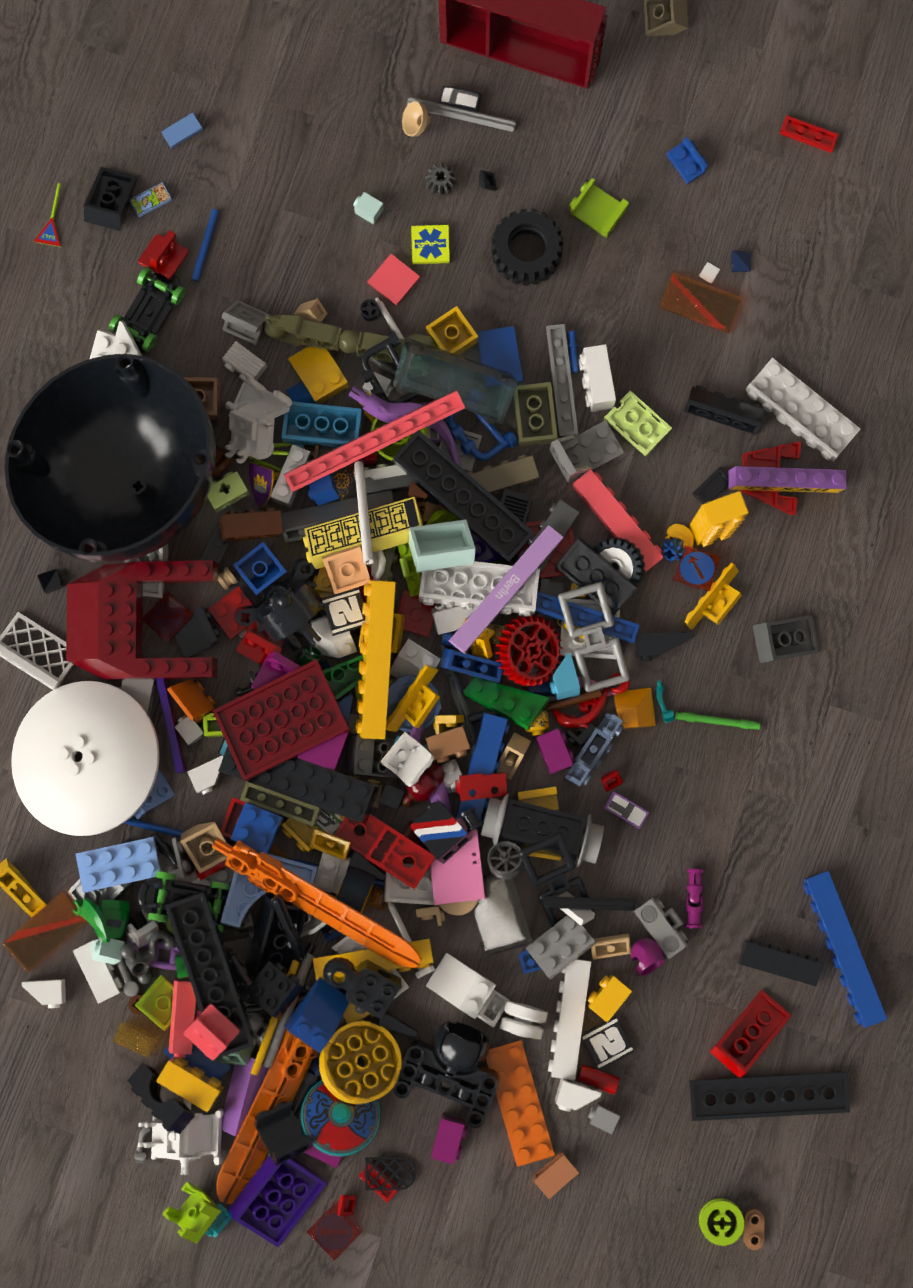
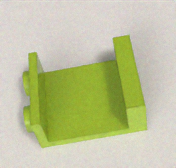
(597, 208)

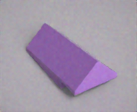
(241, 1095)

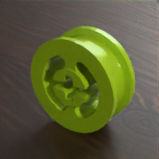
(720, 1237)

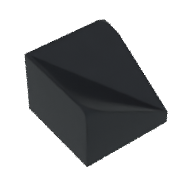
(50, 581)

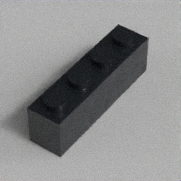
(780, 963)

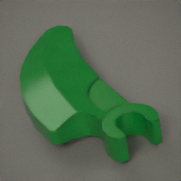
(94, 916)

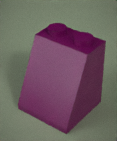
(327, 754)

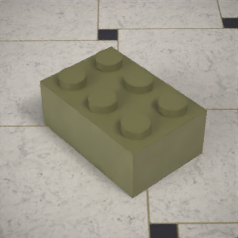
(535, 414)

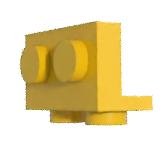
(301, 832)

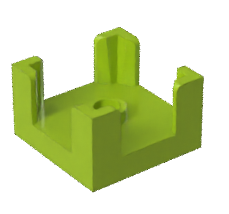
(195, 1214)

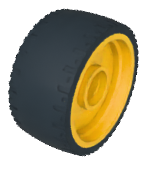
(356, 888)

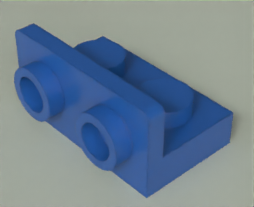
(688, 160)

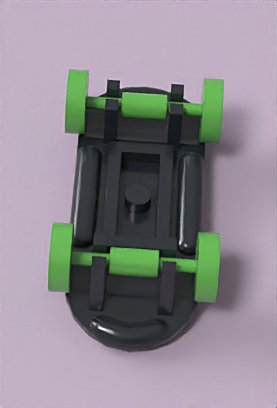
(150, 308)
(164, 889)

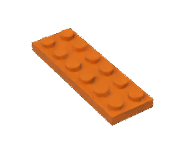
(520, 1104)

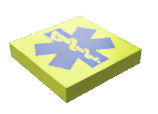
(430, 244)

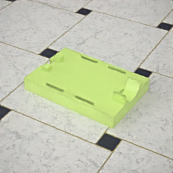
(638, 424)

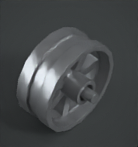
(505, 860)

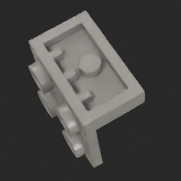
(184, 865)

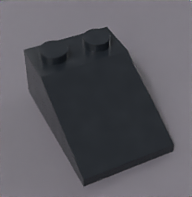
(109, 198)

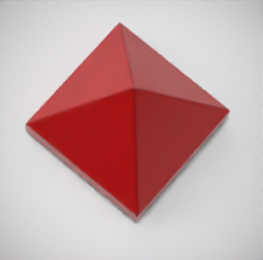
(611, 780)
(346, 1205)

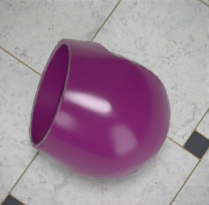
(649, 956)

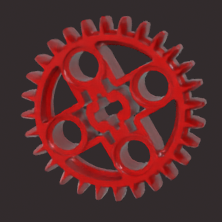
(529, 650)

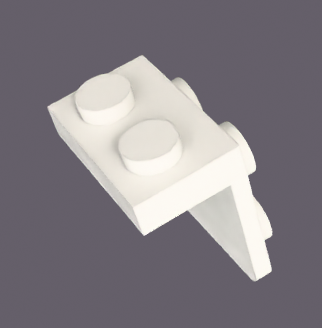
(408, 759)

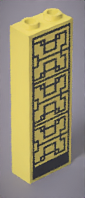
(387, 527)

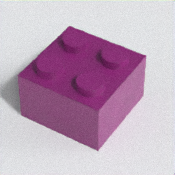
(554, 751)
(448, 1138)

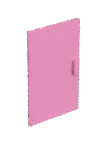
(458, 877)

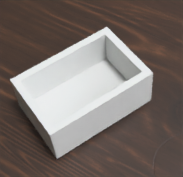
(597, 378)

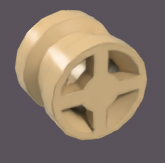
(226, 578)

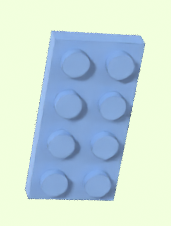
(118, 864)

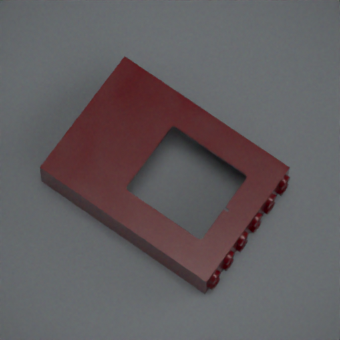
(537, 35)

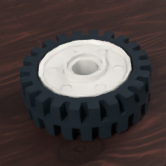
(626, 555)

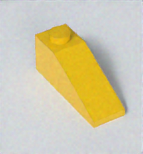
(19, 889)

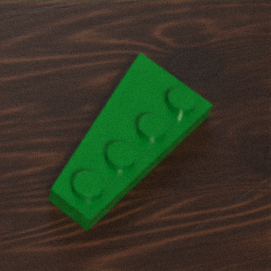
(509, 702)

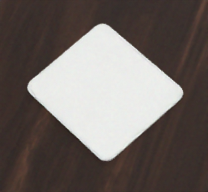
(709, 272)

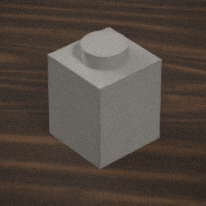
(189, 730)
(603, 1118)

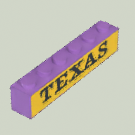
(787, 479)

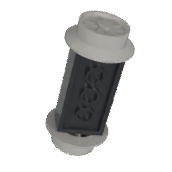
(530, 823)

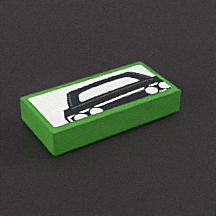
(328, 822)

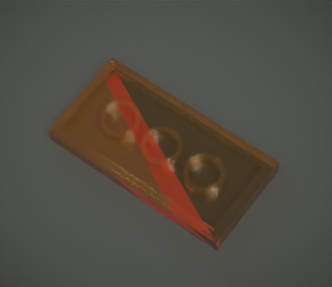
(700, 302)
(44, 932)

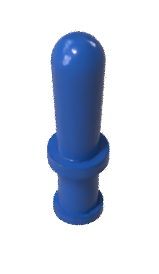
(572, 346)

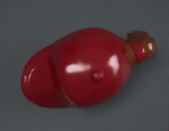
(425, 786)

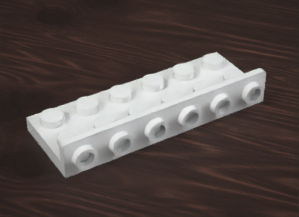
(802, 410)
(471, 584)

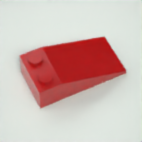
(750, 1034)

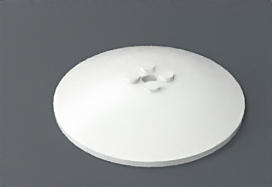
(116, 762)

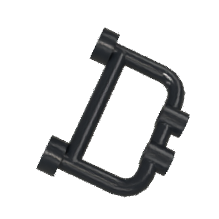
(369, 376)

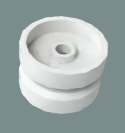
(523, 1024)

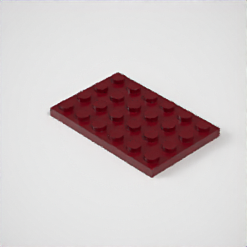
(281, 720)

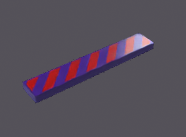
(170, 721)

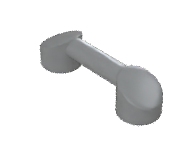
(130, 987)

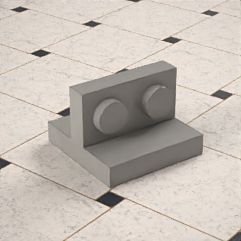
(244, 321)

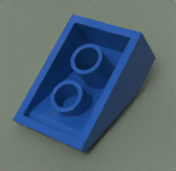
(318, 1015)

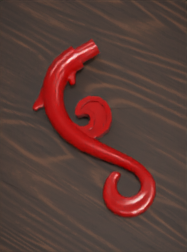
(581, 722)

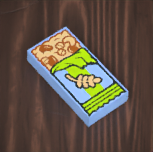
(150, 200)

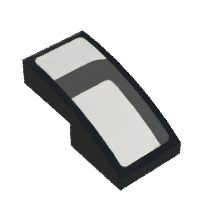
(460, 98)

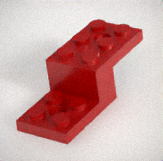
(387, 849)

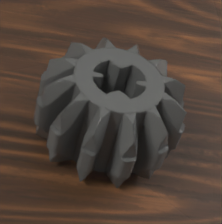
(439, 172)

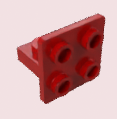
(163, 255)
(258, 644)

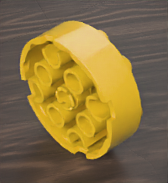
(340, 1067)

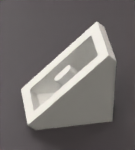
(493, 1008)

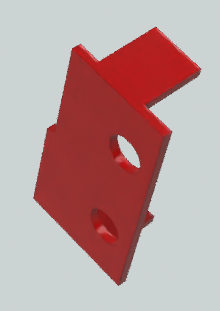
(482, 785)

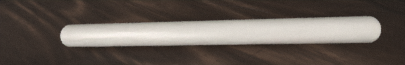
(363, 512)

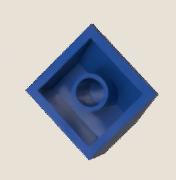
(259, 568)

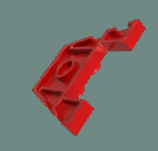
(771, 458)

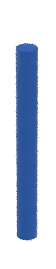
(205, 245)

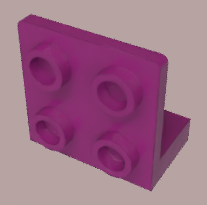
(273, 668)

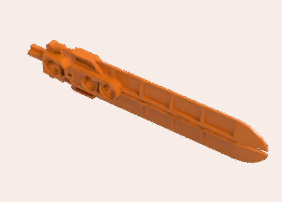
(275, 878)
(278, 1086)

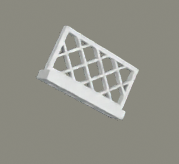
(28, 666)

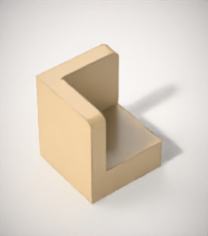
(311, 311)

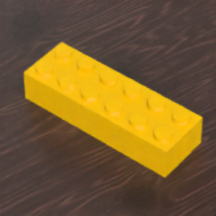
(718, 519)

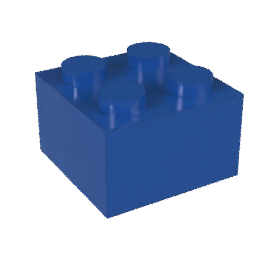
(257, 828)

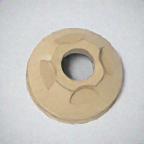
(412, 118)

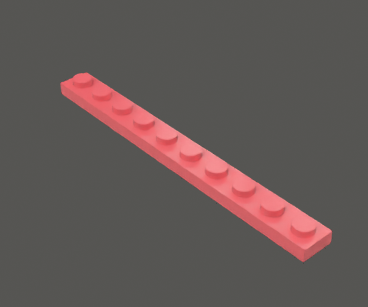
(374, 440)

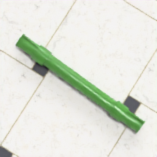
(692, 717)

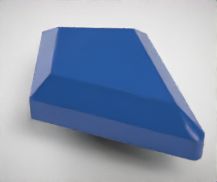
(528, 963)

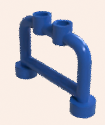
(469, 446)

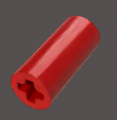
(598, 1079)

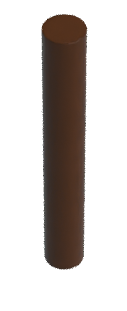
(574, 700)

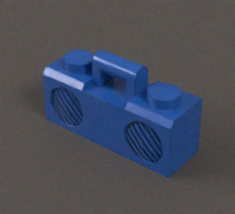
(471, 665)

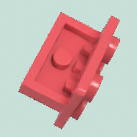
(211, 1032)

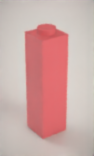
(181, 1018)

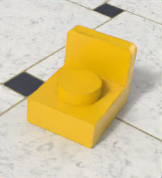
(481, 646)
(443, 721)

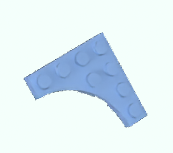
(244, 894)

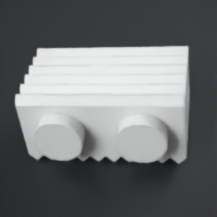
(243, 362)

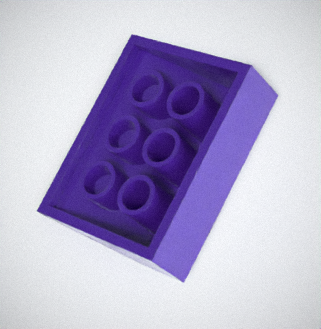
(276, 1199)

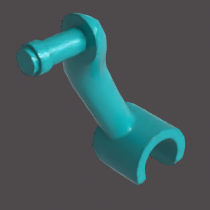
(668, 716)

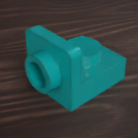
(220, 1221)

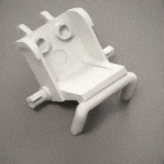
(253, 423)
(198, 1139)

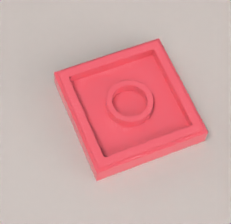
(393, 279)

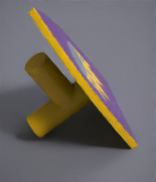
(261, 482)

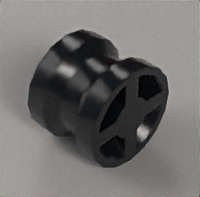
(369, 306)

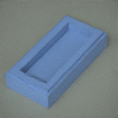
(182, 130)

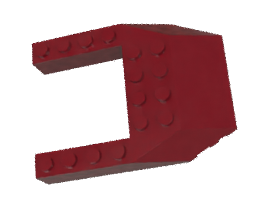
(108, 618)

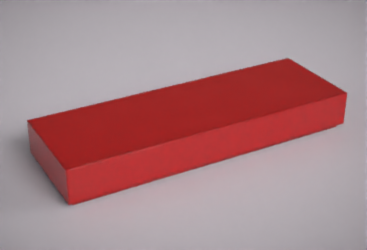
(809, 134)

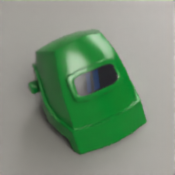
(116, 917)

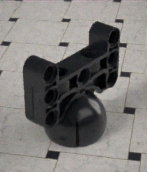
(454, 1059)

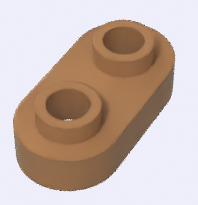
(753, 1229)

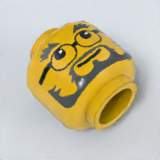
(540, 725)

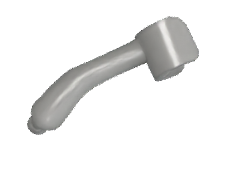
(140, 1156)

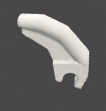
(378, 565)

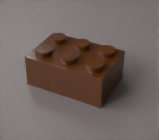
(250, 525)

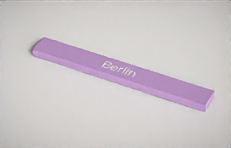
(506, 589)

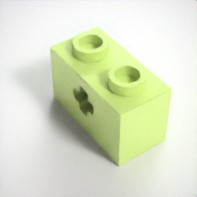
(236, 489)

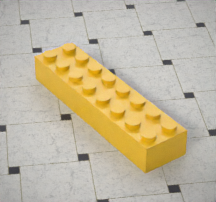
(376, 659)

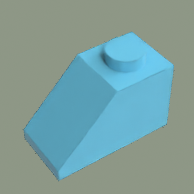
(565, 680)

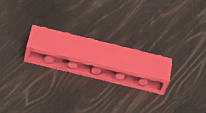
(614, 516)

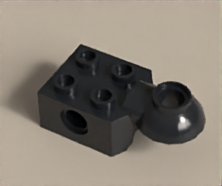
(367, 987)

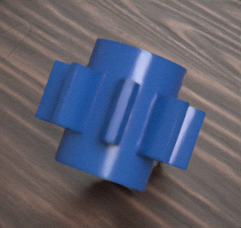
(673, 549)

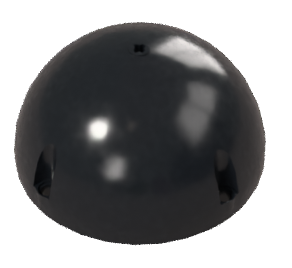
(112, 458)

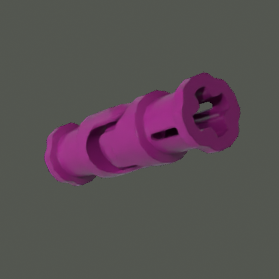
(695, 896)

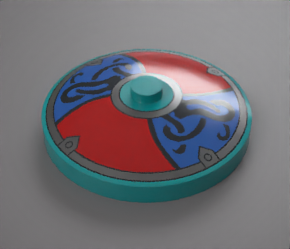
(336, 1125)

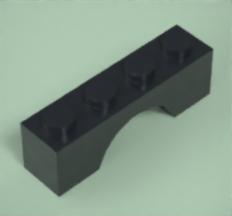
(172, 1113)

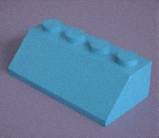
(321, 425)

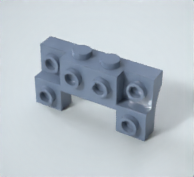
(593, 750)

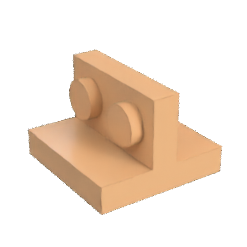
(346, 569)

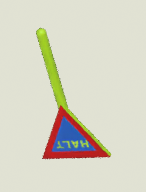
(49, 234)

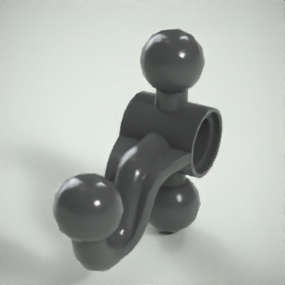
(139, 962)

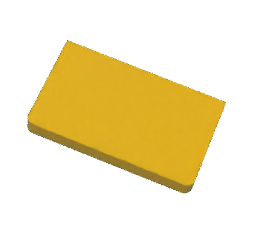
(540, 797)

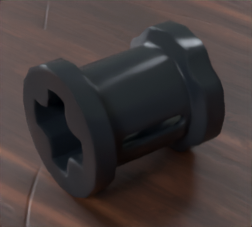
(470, 819)

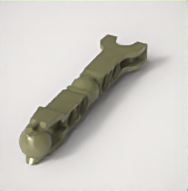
(300, 331)

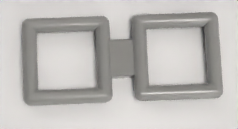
(594, 637)

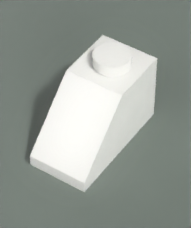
(206, 776)
(47, 991)

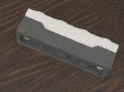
(386, 478)

